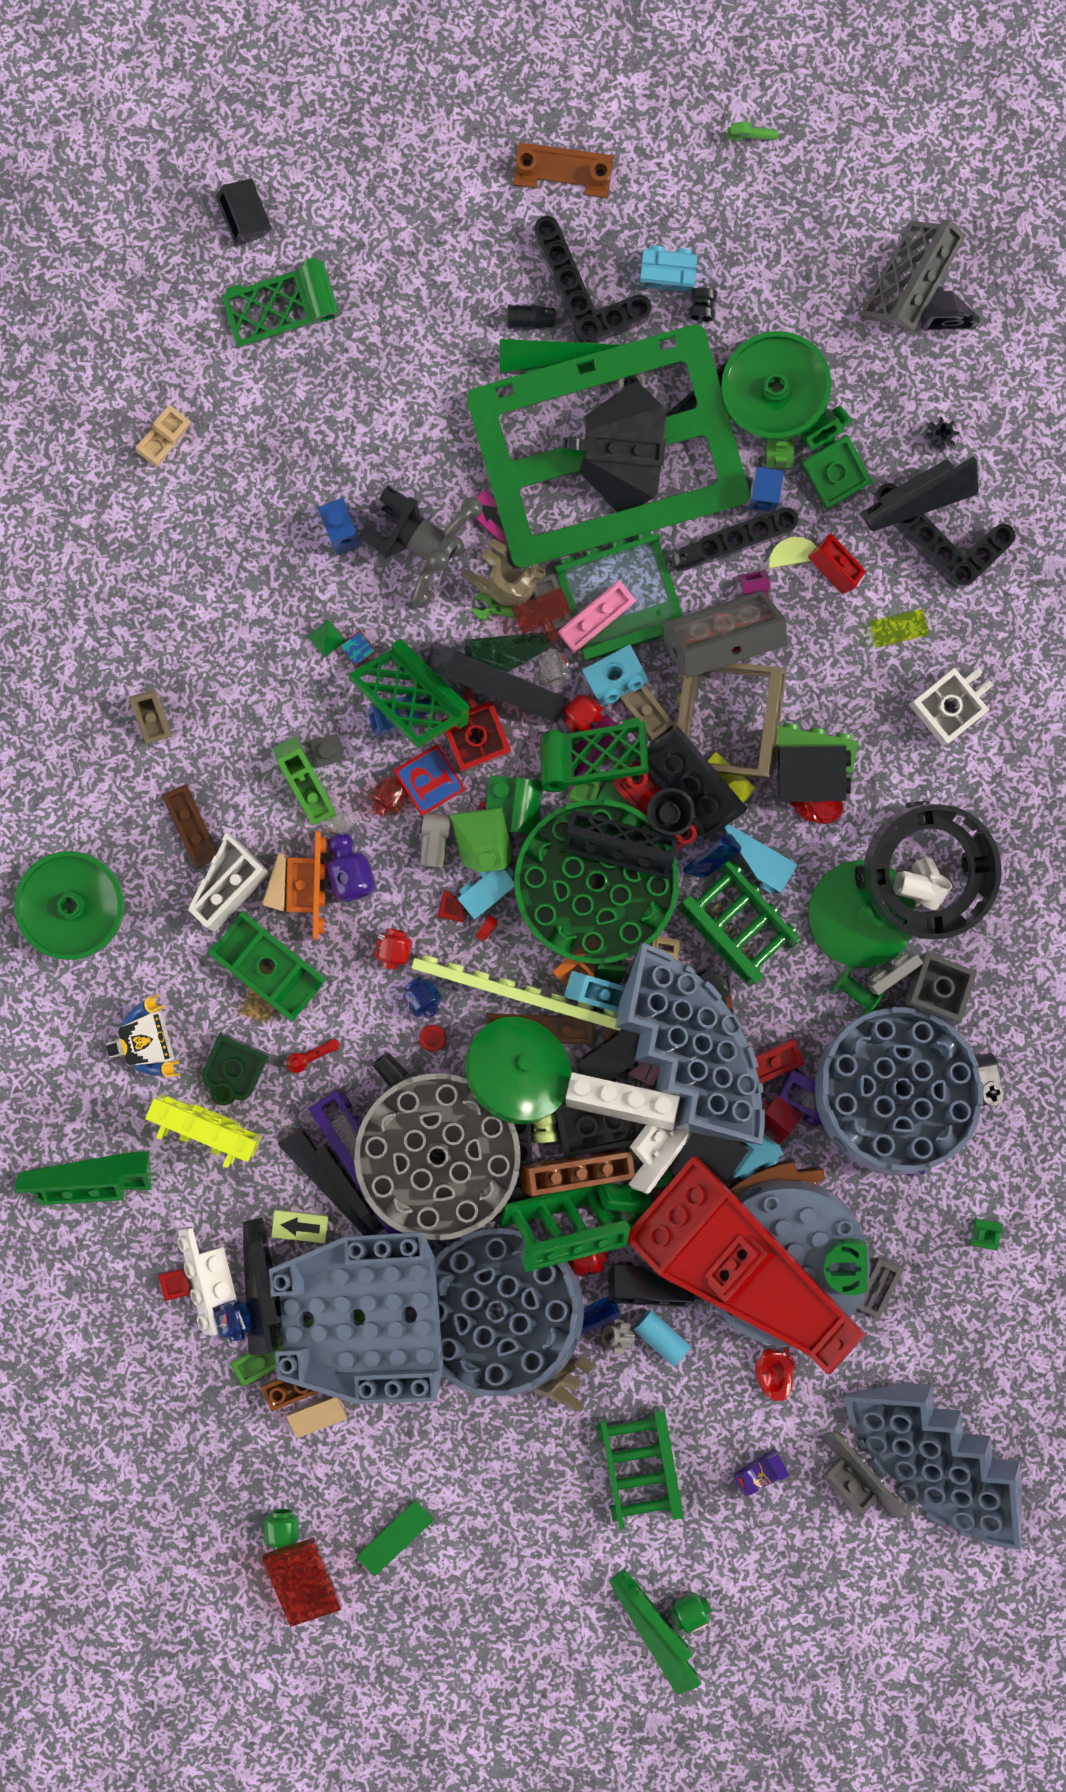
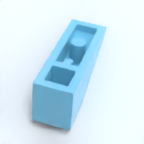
(764, 863)

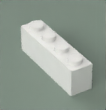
(622, 1101)

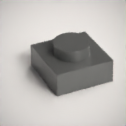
(327, 750)

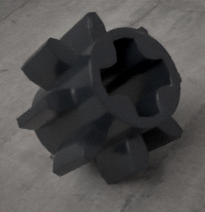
(936, 439)

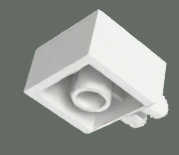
(967, 705)

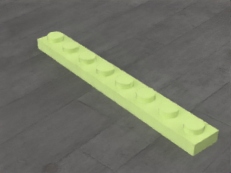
(507, 988)

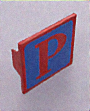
(429, 780)

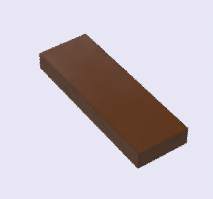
(190, 826)

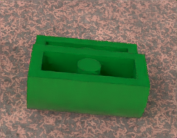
(519, 802)

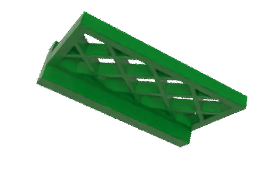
(429, 686)

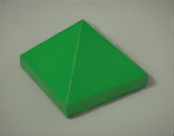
(326, 638)

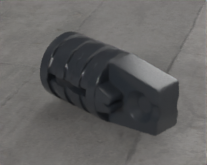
(530, 316)

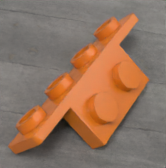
(304, 885)

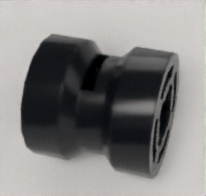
(703, 304)

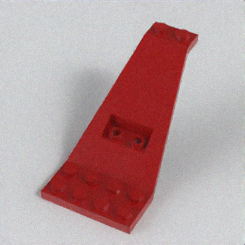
(700, 1232)

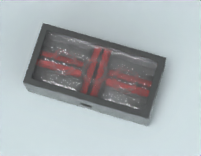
(725, 634)

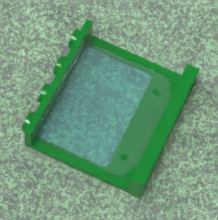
(644, 574)

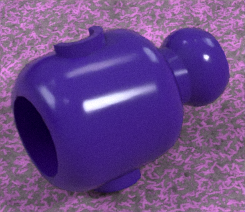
(349, 871)

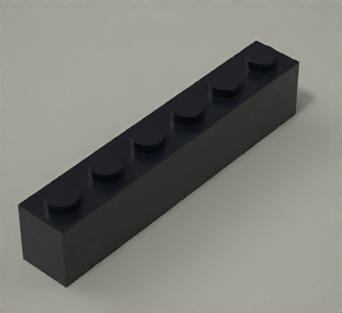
(619, 1053)

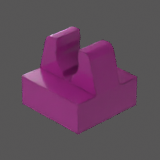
(754, 582)

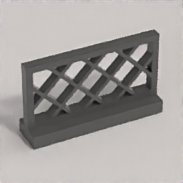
(922, 279)

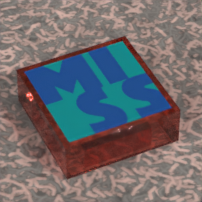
(357, 649)

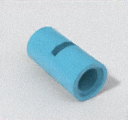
(661, 1337)

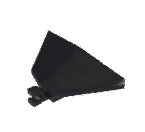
(623, 447)

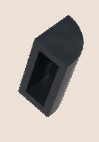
(243, 211)

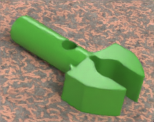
(743, 130)
(495, 608)

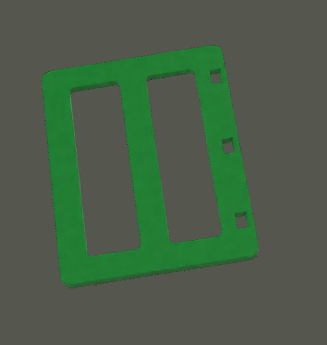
(510, 476)

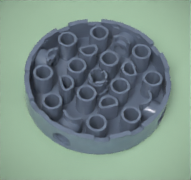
(860, 1098)
(806, 1225)
(538, 1322)

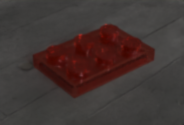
(302, 1582)

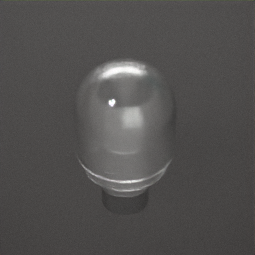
(343, 822)

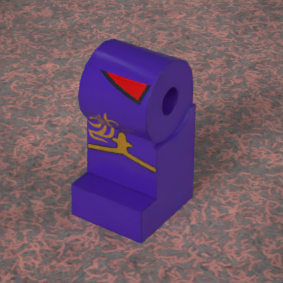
(760, 1473)

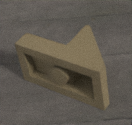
(151, 716)

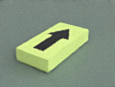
(300, 1226)

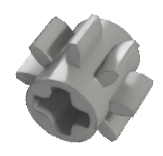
(618, 1336)

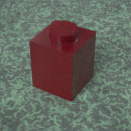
(779, 1119)

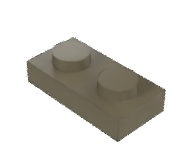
(645, 706)

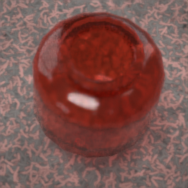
(388, 796)

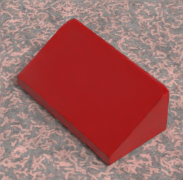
(837, 564)

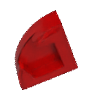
(451, 908)

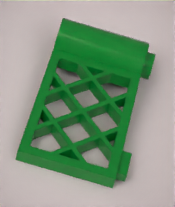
(313, 288)
(559, 761)

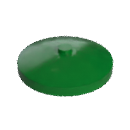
(776, 386)
(69, 905)
(847, 923)
(518, 1070)

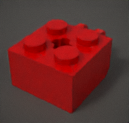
(492, 745)

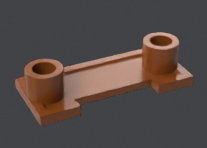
(564, 167)

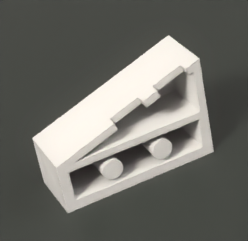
(227, 884)

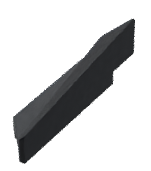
(924, 493)
(263, 1308)

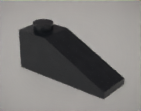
(641, 1287)

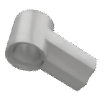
(434, 833)

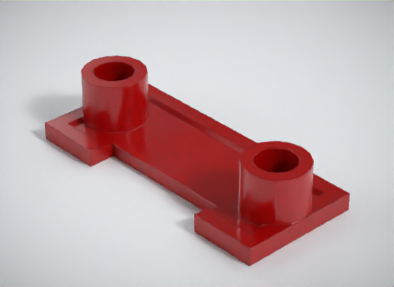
(638, 796)

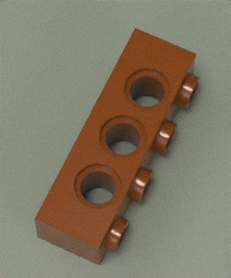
(576, 1172)

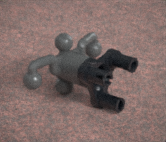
(420, 537)

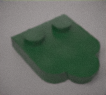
(233, 1069)

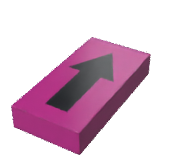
(490, 517)

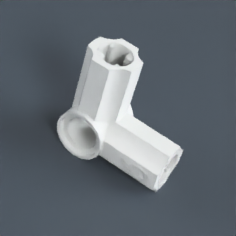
(924, 884)

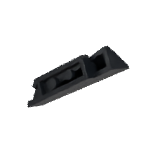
(331, 1179)

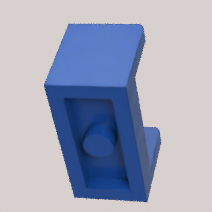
(765, 489)

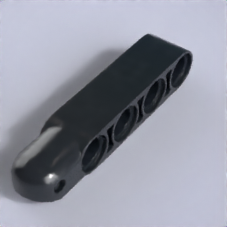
(696, 557)

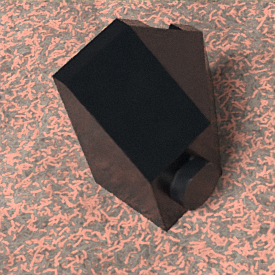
(948, 312)

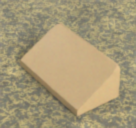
(316, 1416)

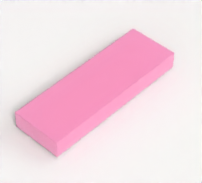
(596, 616)

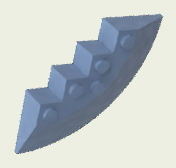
(695, 1046)
(941, 1466)

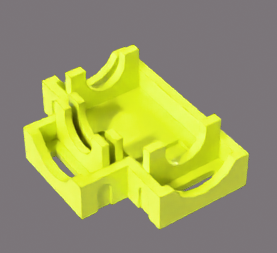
(205, 1127)

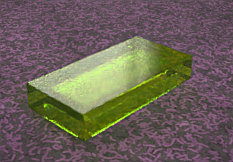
(899, 628)

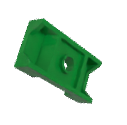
(291, 982)

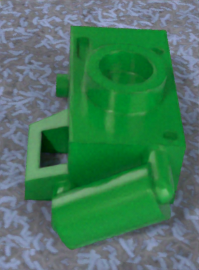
(826, 428)

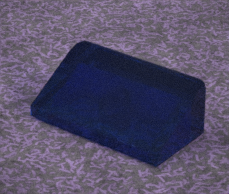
(713, 857)
(599, 1314)

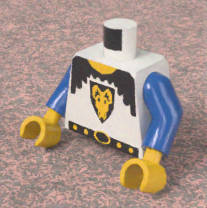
(145, 1040)

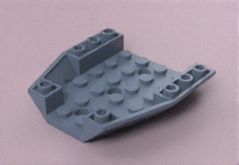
(370, 1361)

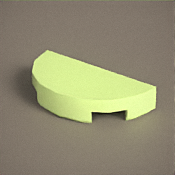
(791, 552)

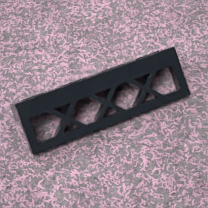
(619, 849)

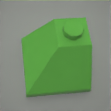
(482, 839)

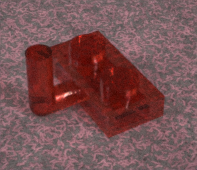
(542, 612)

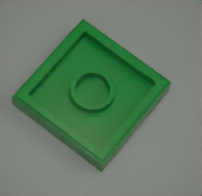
(836, 472)

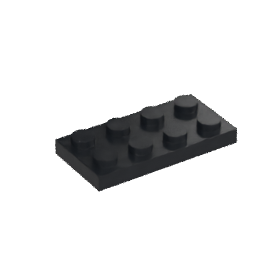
(680, 765)

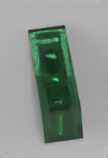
(507, 651)

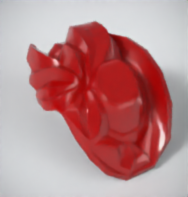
(819, 811)
(775, 1373)

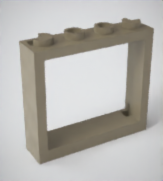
(777, 676)

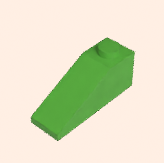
(303, 780)

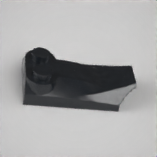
(592, 1132)

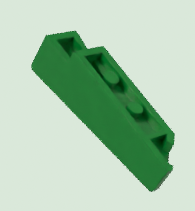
(534, 354)
(88, 1180)
(657, 1632)

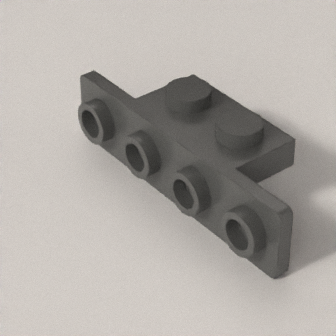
(856, 1482)

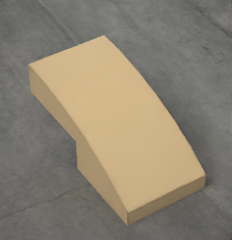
(163, 436)

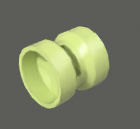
(549, 1133)

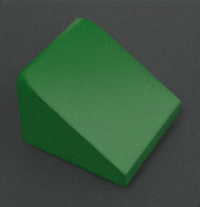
(610, 972)

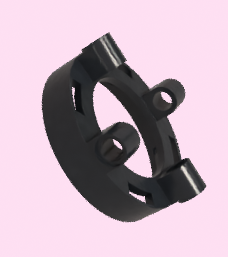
(979, 863)

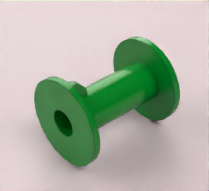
(856, 991)

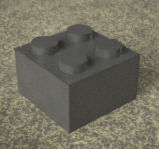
(940, 988)

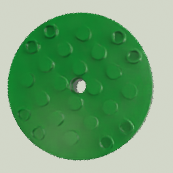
(567, 911)

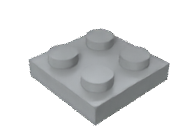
(901, 966)

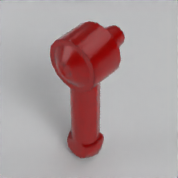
(297, 1062)

